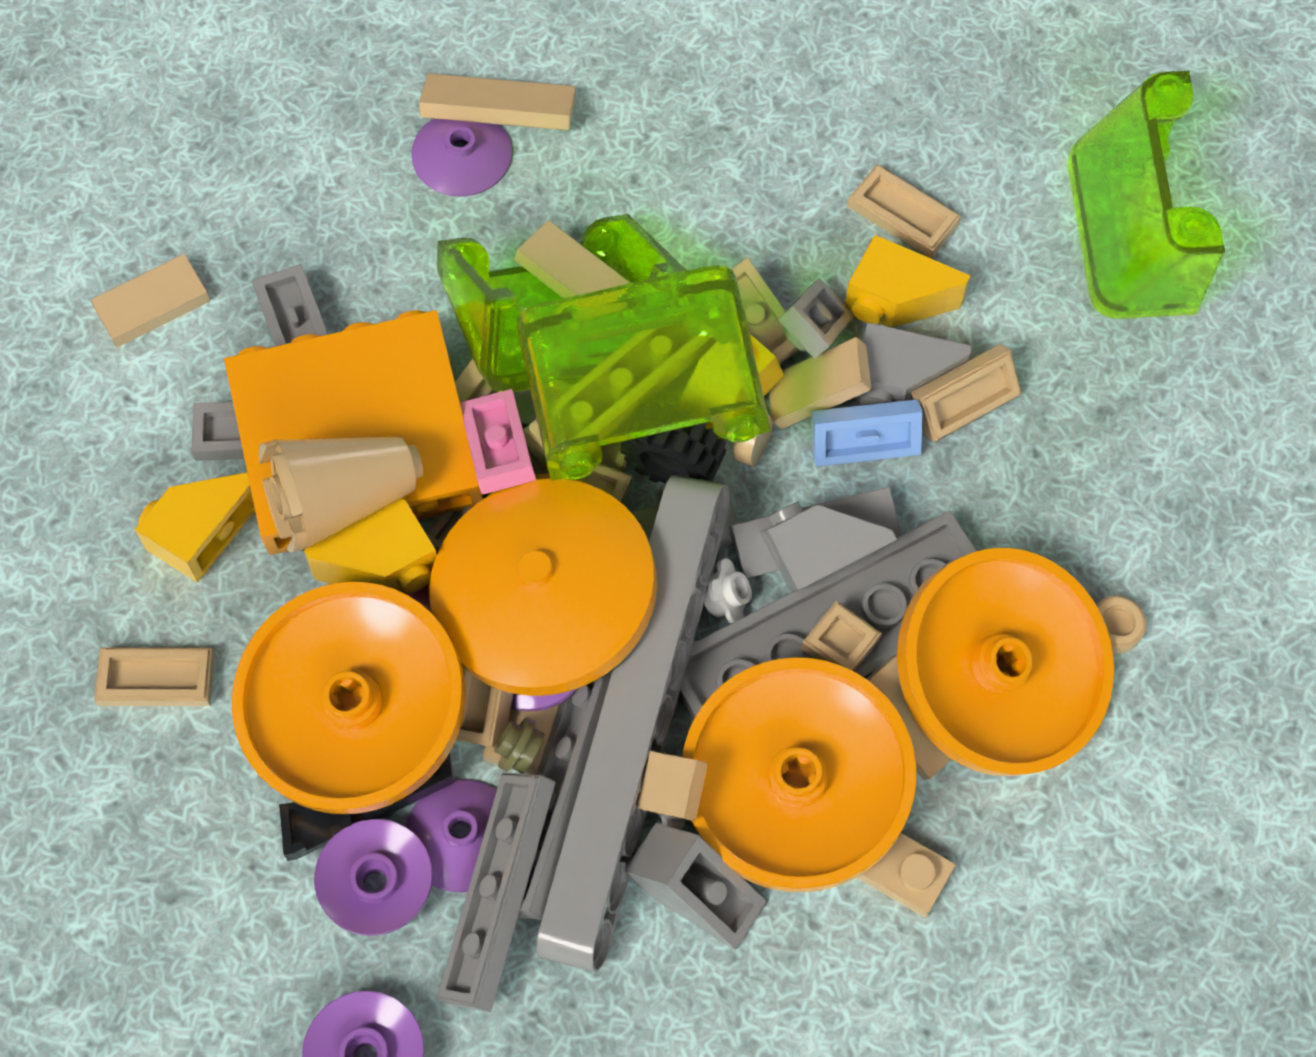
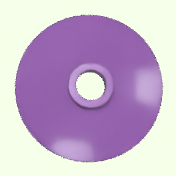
(461, 169)
(431, 822)
(369, 849)
(361, 1021)

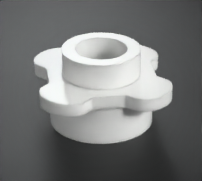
(727, 592)

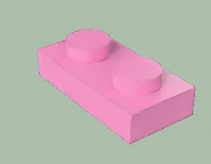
(497, 441)

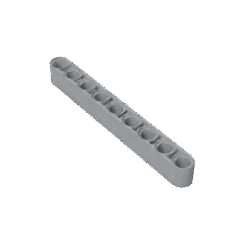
(632, 722)

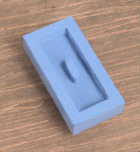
(866, 432)

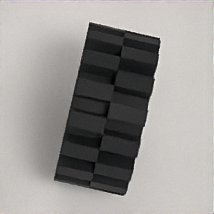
(679, 452)

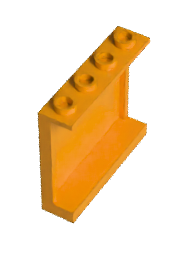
(357, 385)

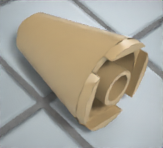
(334, 483)

